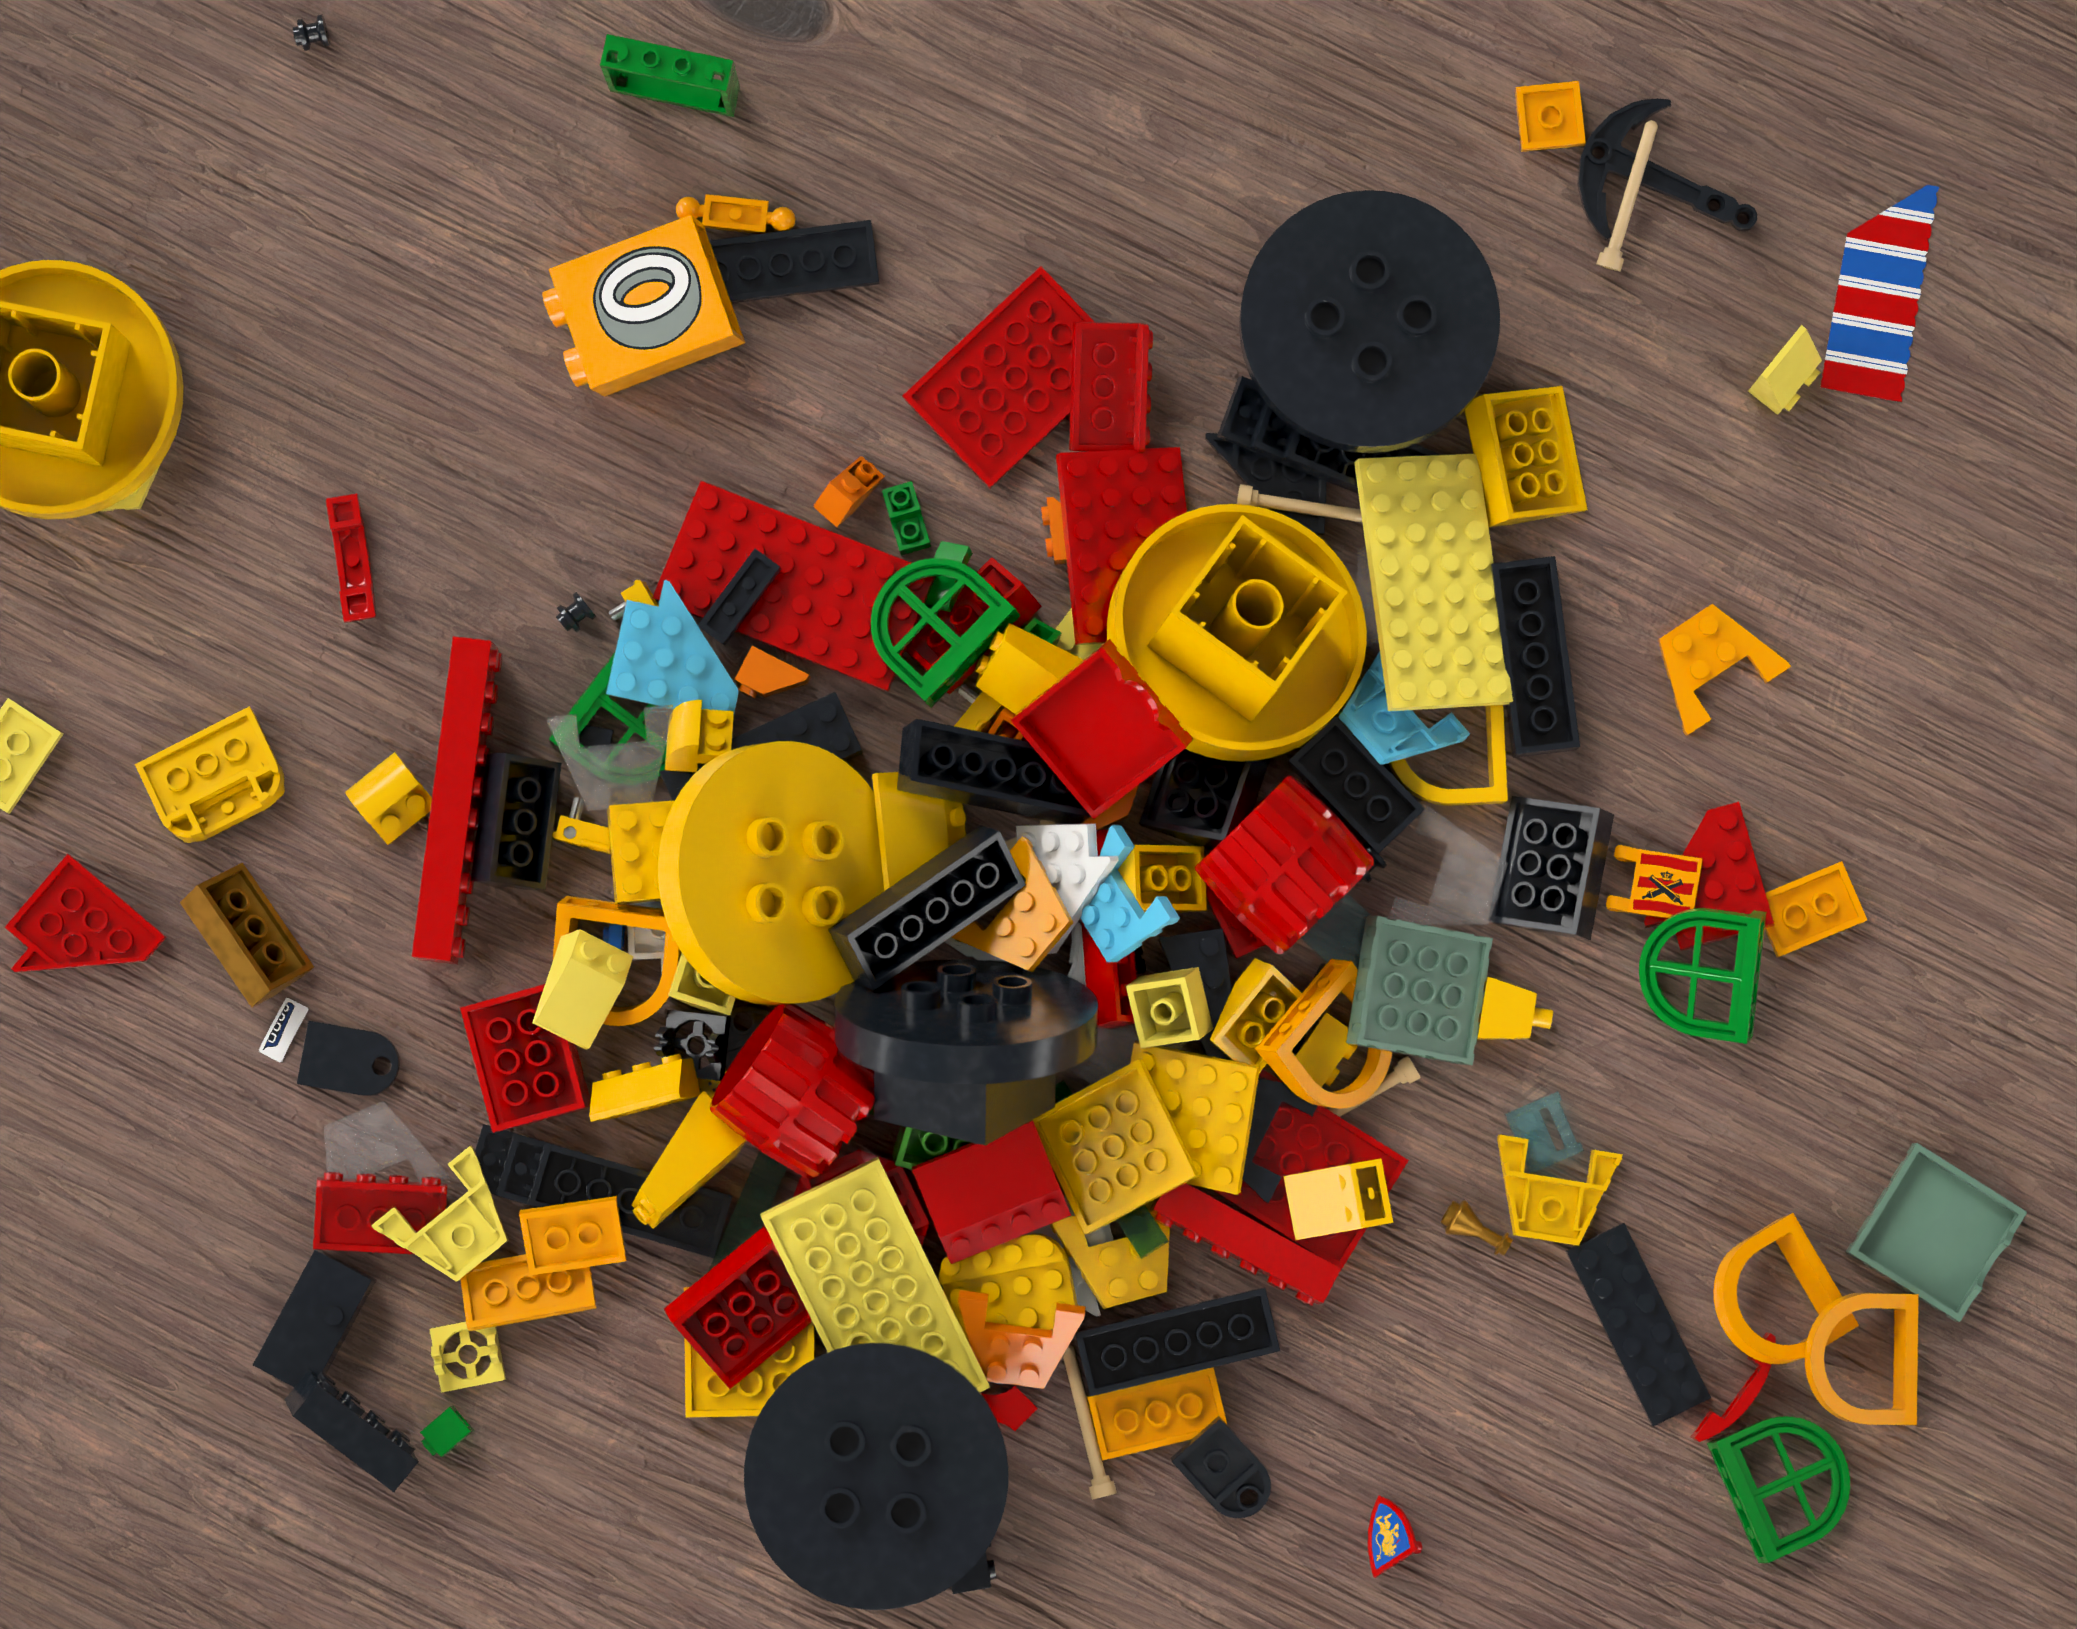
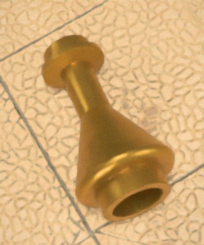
(1463, 1221)

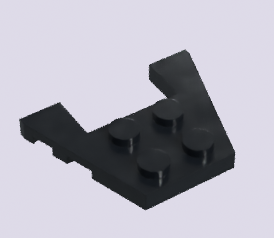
(1267, 1101)

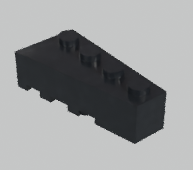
(1208, 953)

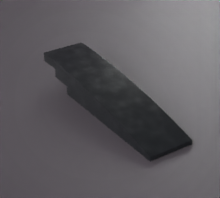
(1257, 428)
(555, 1175)

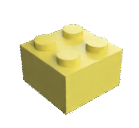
(1169, 1007)

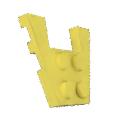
(458, 1235)

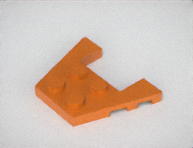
(1016, 1352)

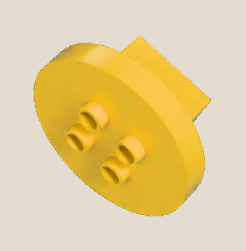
(82, 390)
(1241, 629)
(764, 862)

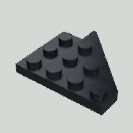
(1274, 479)

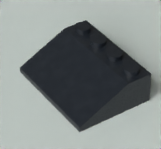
(1202, 797)
(1553, 867)

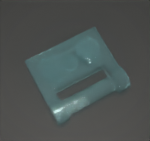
(1528, 1124)

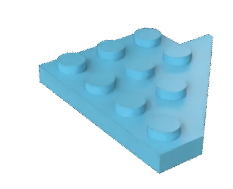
(667, 658)

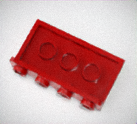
(1110, 386)
(351, 1206)

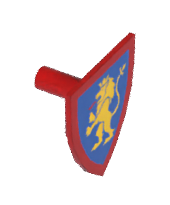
(1389, 1536)

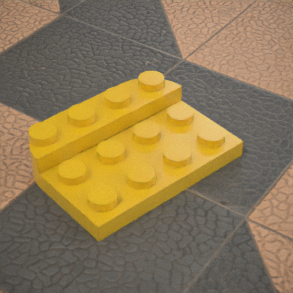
(213, 778)
(1020, 1276)

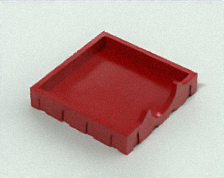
(1101, 729)

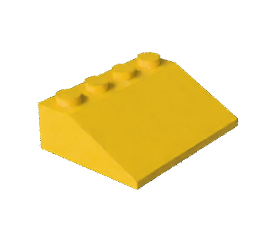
(1525, 455)
(912, 827)

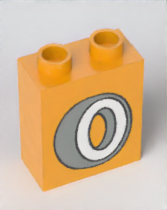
(643, 307)

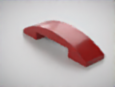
(351, 558)
(1714, 1424)

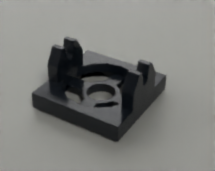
(715, 1045)

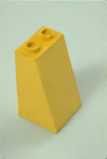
(1021, 667)
(689, 1161)

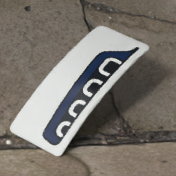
(283, 1029)

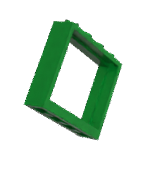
(670, 75)

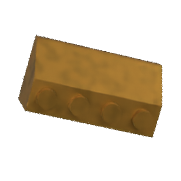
(246, 934)

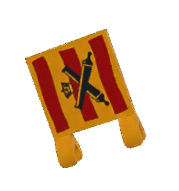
(1661, 883)

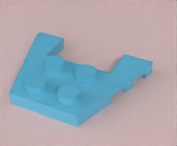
(1393, 733)
(1114, 913)

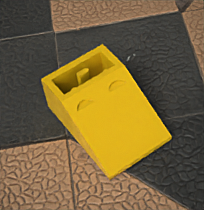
(1338, 1199)

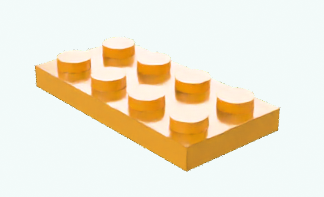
(506, 1293)
(1155, 1413)

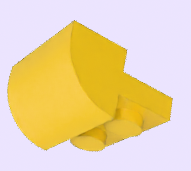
(697, 736)
(390, 798)

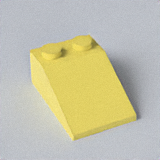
(1788, 372)
(581, 987)

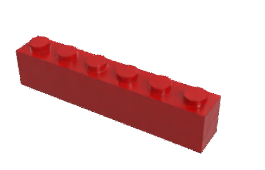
(1106, 978)
(1246, 1241)

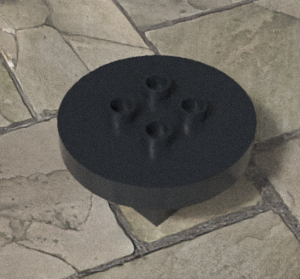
(1369, 321)
(966, 1043)
(876, 1476)

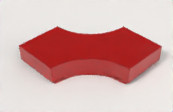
(1010, 1407)

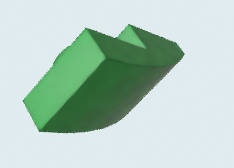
(906, 518)
(943, 584)

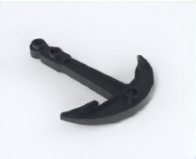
(1655, 177)

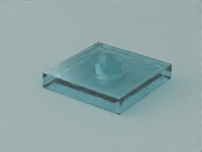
(1339, 932)

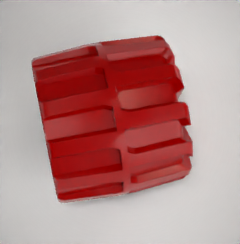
(1285, 865)
(794, 1091)

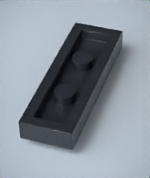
(739, 597)

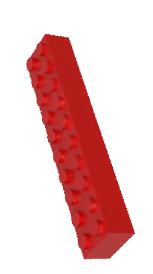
(455, 800)

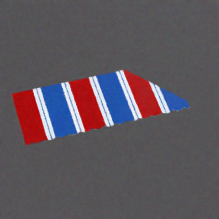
(1879, 299)

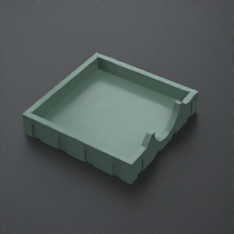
(1419, 990)
(1936, 1232)

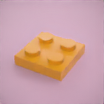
(1550, 116)

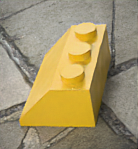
(643, 1088)

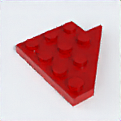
(1727, 874)
(80, 924)

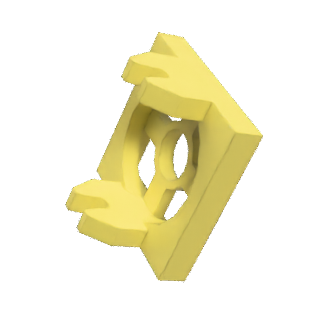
(447, 1379)

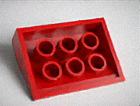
(520, 1066)
(991, 1192)
(741, 1310)

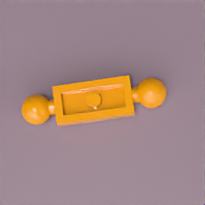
(736, 214)

